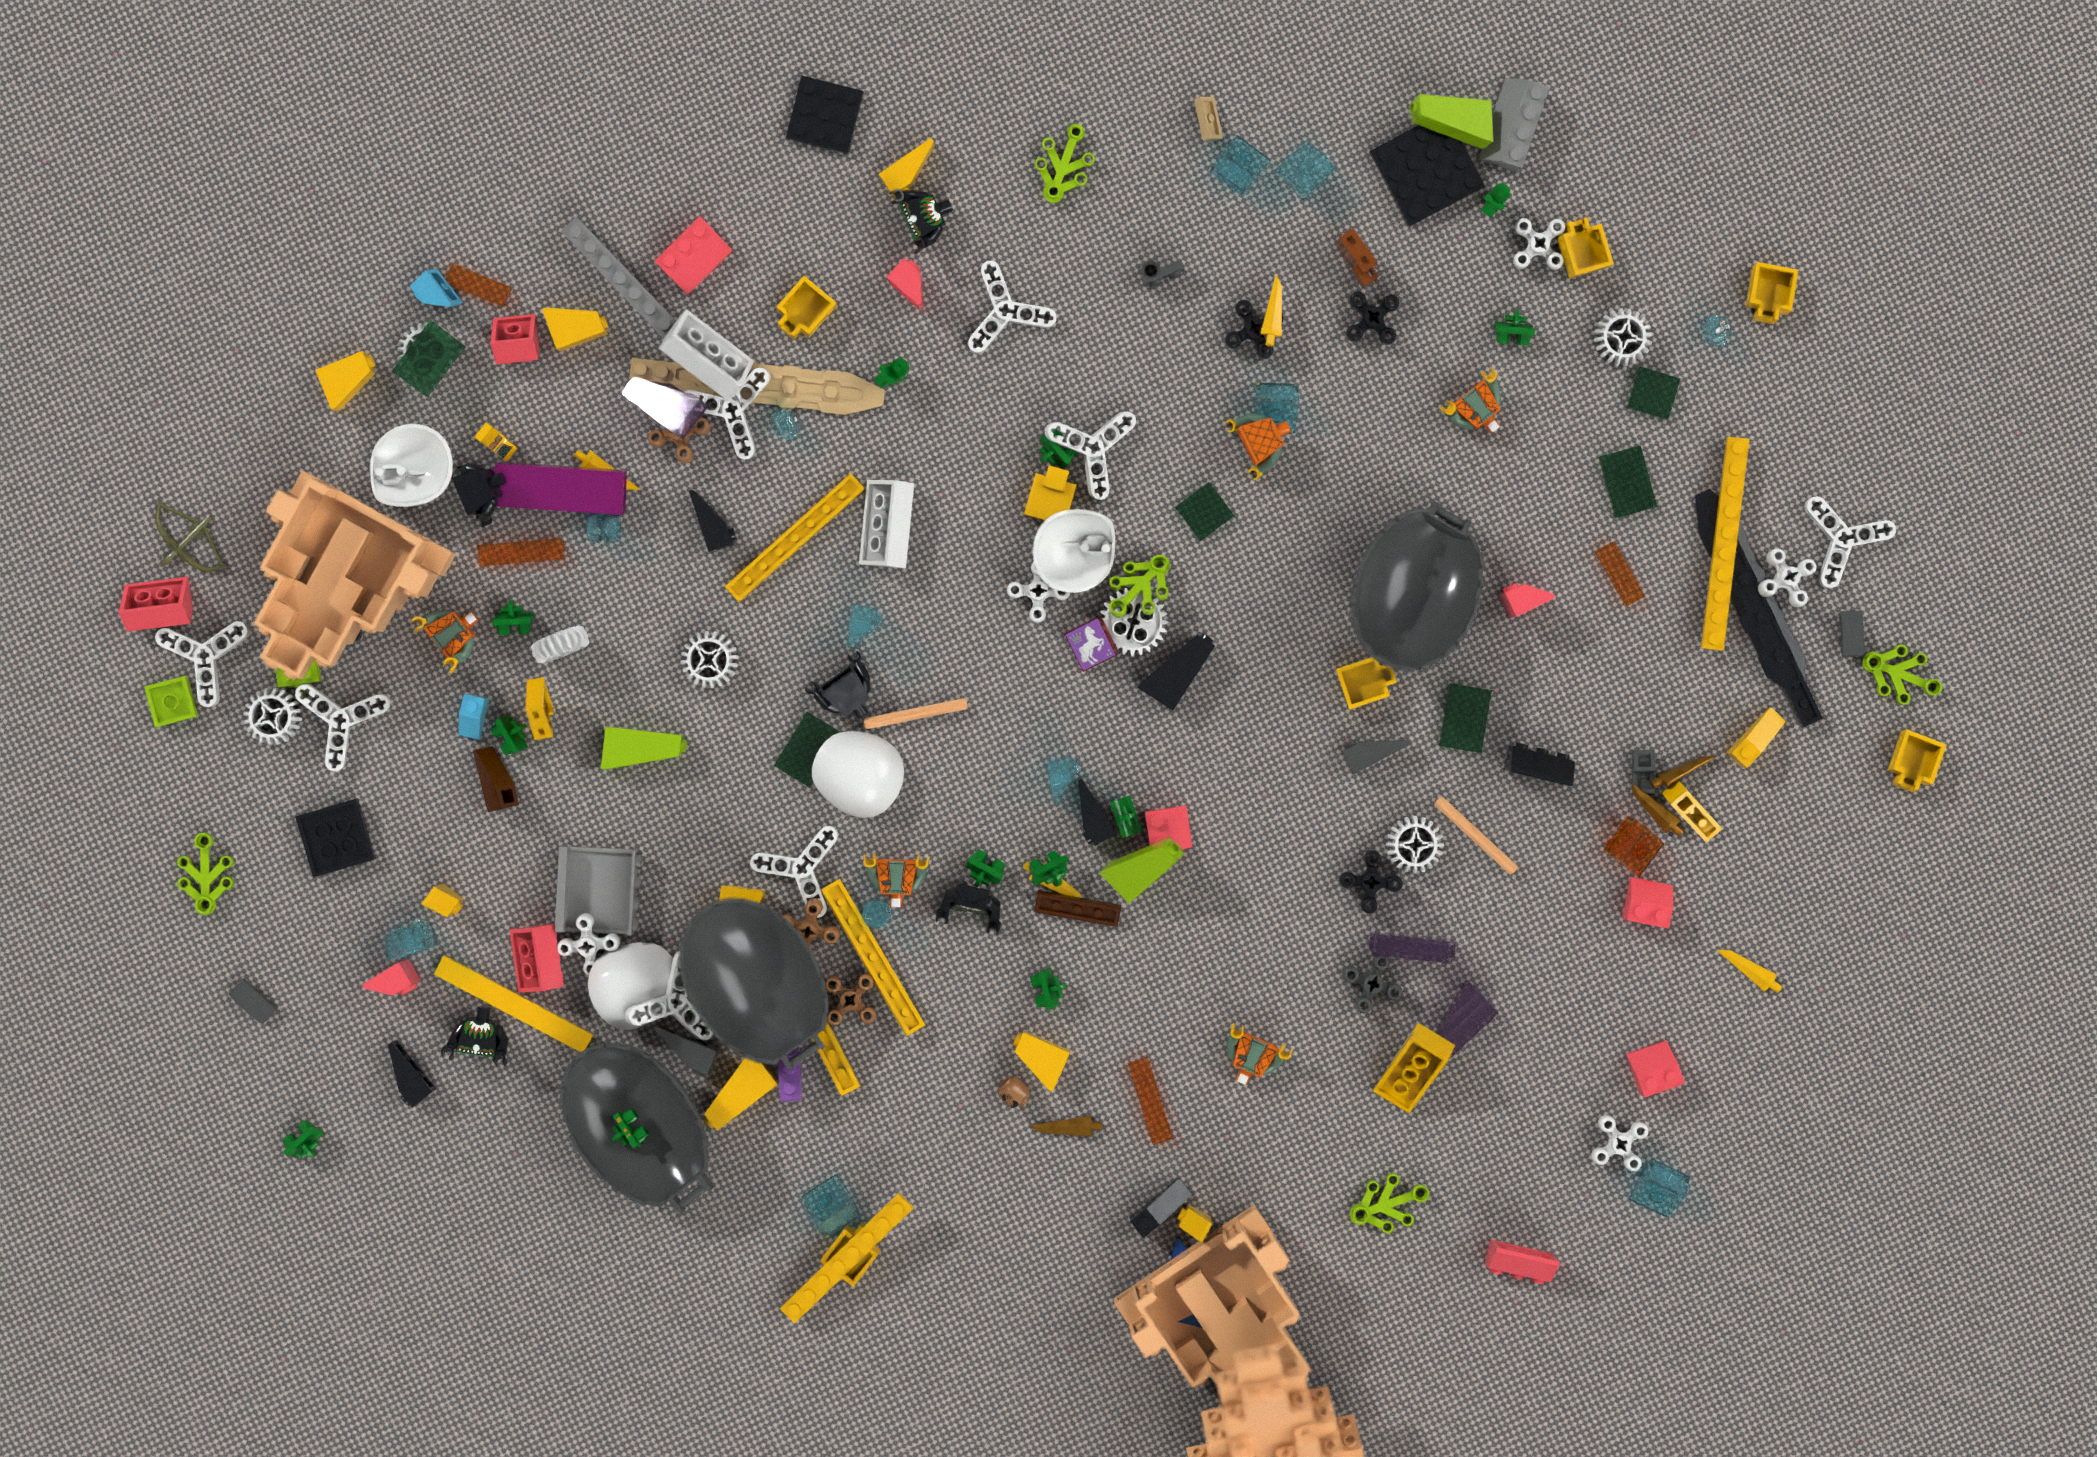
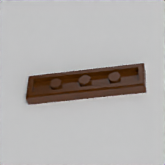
(1077, 908)

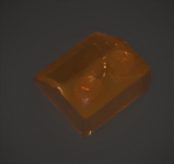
(1633, 846)

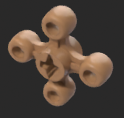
(682, 445)
(811, 920)
(858, 1007)

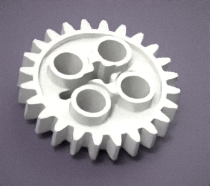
(1152, 627)

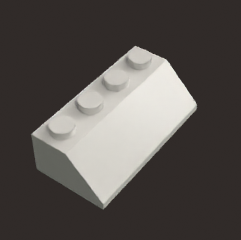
(707, 355)
(886, 523)

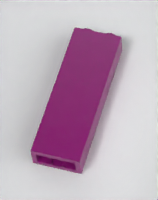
(563, 488)

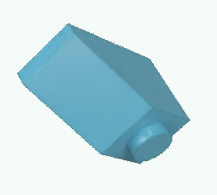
(434, 289)
(472, 716)

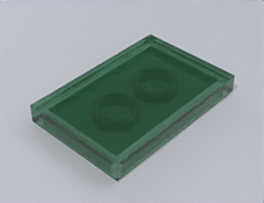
(428, 358)
(1627, 482)
(1465, 718)
(802, 748)

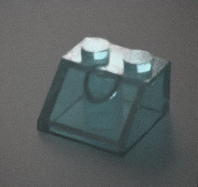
(1240, 165)
(1306, 170)
(1277, 402)
(863, 624)
(1061, 775)
(409, 940)
(1660, 1188)
(830, 1206)

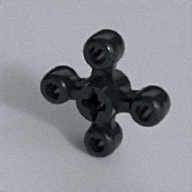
(1365, 324)
(1245, 334)
(1369, 892)

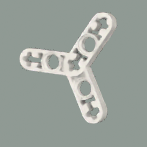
(996, 315)
(742, 404)
(1096, 456)
(1838, 546)
(198, 648)
(334, 711)
(792, 862)
(668, 1008)

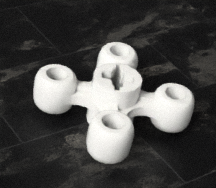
(1546, 237)
(1782, 571)
(1024, 590)
(592, 939)
(1627, 1139)

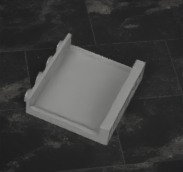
(598, 884)

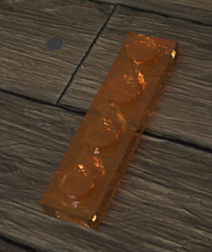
(521, 552)
(1150, 1100)

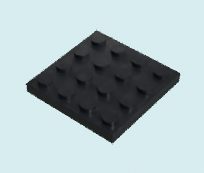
(1425, 172)

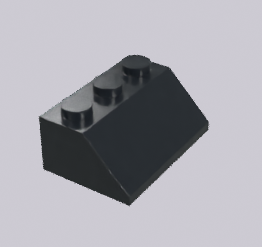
(1540, 764)

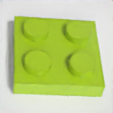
(171, 701)

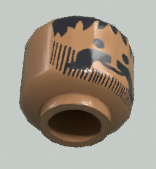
(1013, 1092)

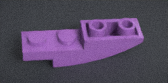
(790, 1082)

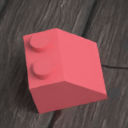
(908, 282)
(515, 339)
(1522, 598)
(1168, 823)
(1648, 902)
(397, 979)
(1655, 1069)

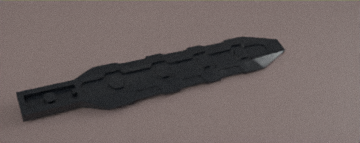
(1761, 616)

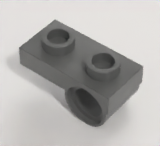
(1172, 271)

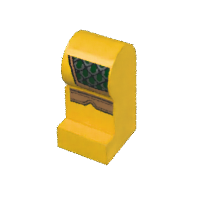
(496, 441)

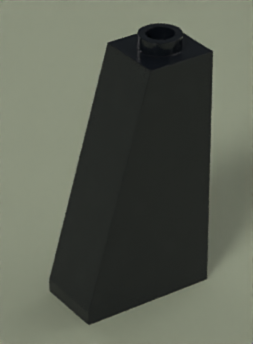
(1175, 675)

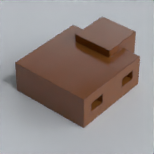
(1358, 257)

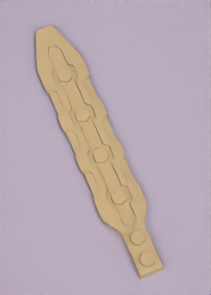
(788, 387)

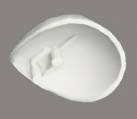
(410, 466)
(1074, 550)
(858, 773)
(628, 978)

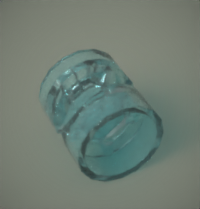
(603, 528)
(877, 913)

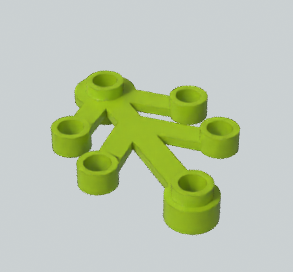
(1063, 167)
(1140, 583)
(1897, 673)
(204, 876)
(1385, 1204)

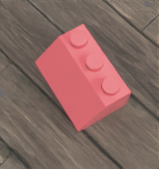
(693, 255)
(156, 604)
(536, 958)
(1521, 1262)

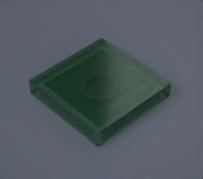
(1653, 393)
(1204, 511)

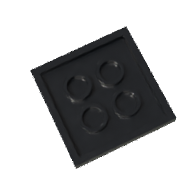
(825, 114)
(335, 837)

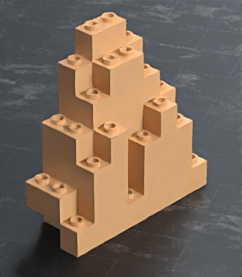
(337, 574)
(1230, 1291)
(1274, 1413)

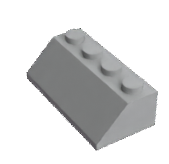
(1514, 123)

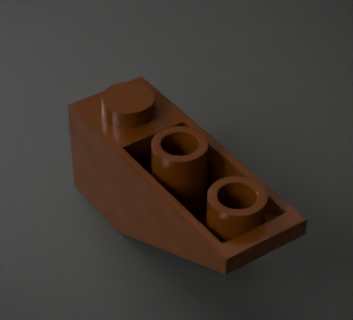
(495, 781)

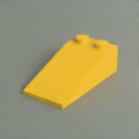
(1414, 1068)

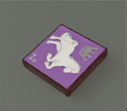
(1092, 643)

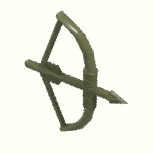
(195, 532)

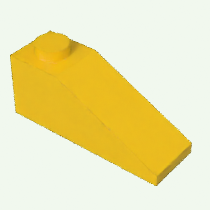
(905, 171)
(1756, 738)
(1691, 810)

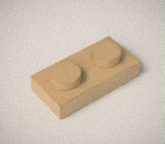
(1208, 118)

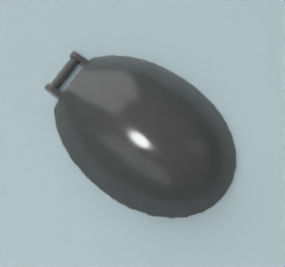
(1417, 589)
(753, 981)
(623, 1078)

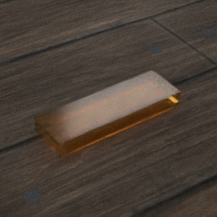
(478, 285)
(1619, 574)

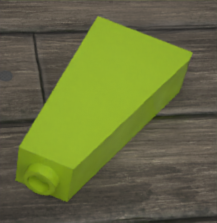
(1455, 117)
(633, 746)
(1139, 869)

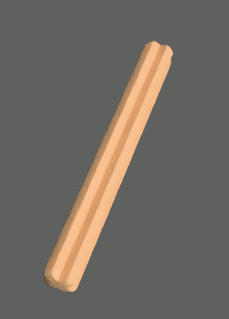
(915, 713)
(1478, 837)

